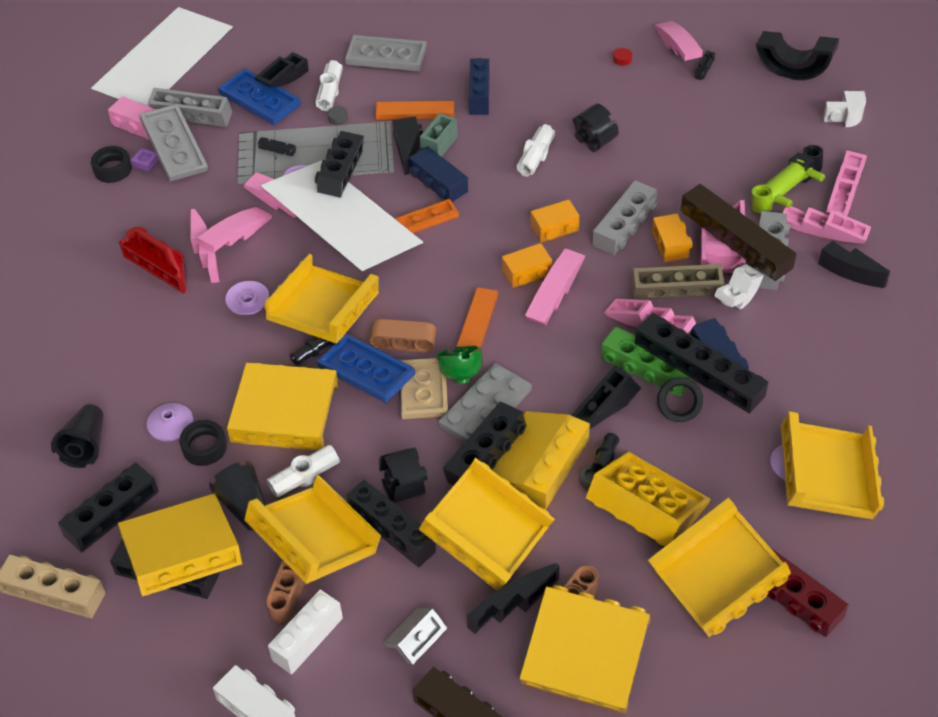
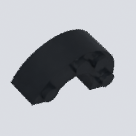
(792, 62)

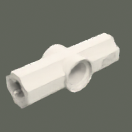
(329, 85)
(535, 150)
(303, 471)

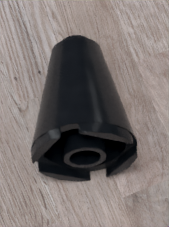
(80, 438)
(236, 487)

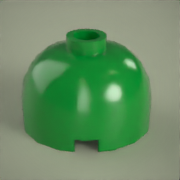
(460, 363)

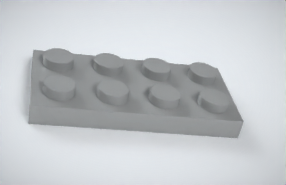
(386, 53)
(173, 142)
(476, 404)

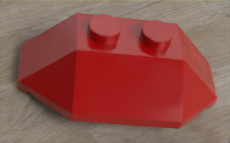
(155, 258)

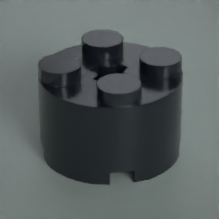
(595, 127)
(402, 474)

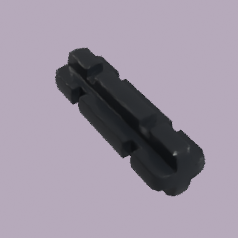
(704, 65)
(277, 146)

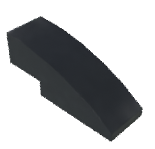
(283, 71)
(853, 265)

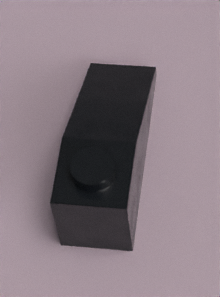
(407, 139)
(608, 397)

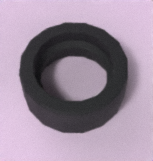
(108, 154)
(693, 387)
(207, 456)

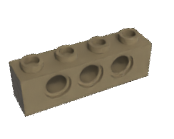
(676, 281)

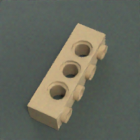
(58, 595)

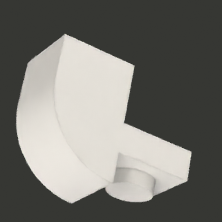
(848, 111)
(741, 287)

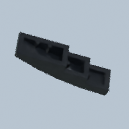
(520, 592)

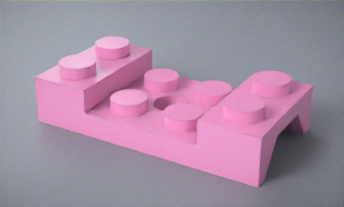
(716, 252)

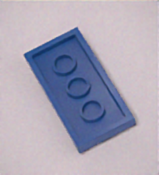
(266, 102)
(366, 368)

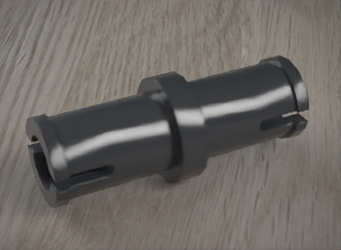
(310, 349)
(606, 452)

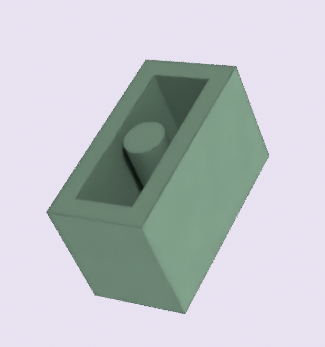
(440, 134)

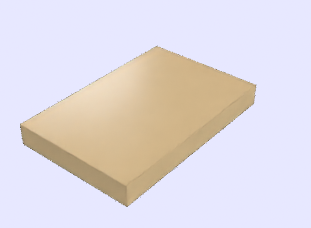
(425, 392)

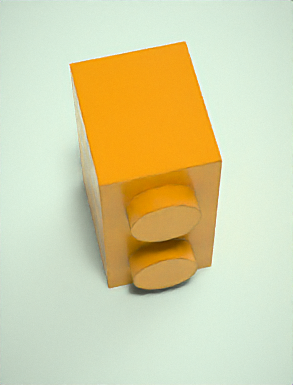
(554, 221)
(671, 237)
(526, 265)

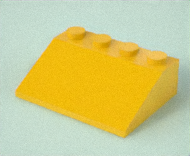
(543, 455)
(646, 498)

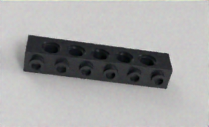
(701, 362)

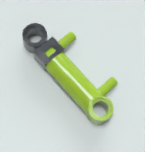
(800, 169)

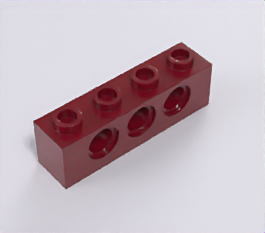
(809, 592)

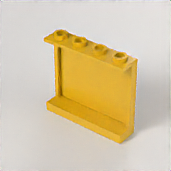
(320, 301)
(282, 406)
(831, 469)
(487, 524)
(314, 531)
(179, 544)
(719, 568)
(585, 648)

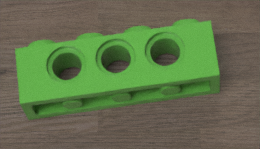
(621, 351)

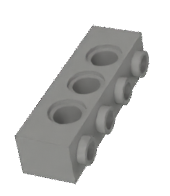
(194, 106)
(625, 217)
(775, 225)

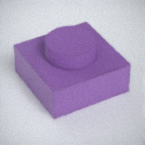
(144, 159)

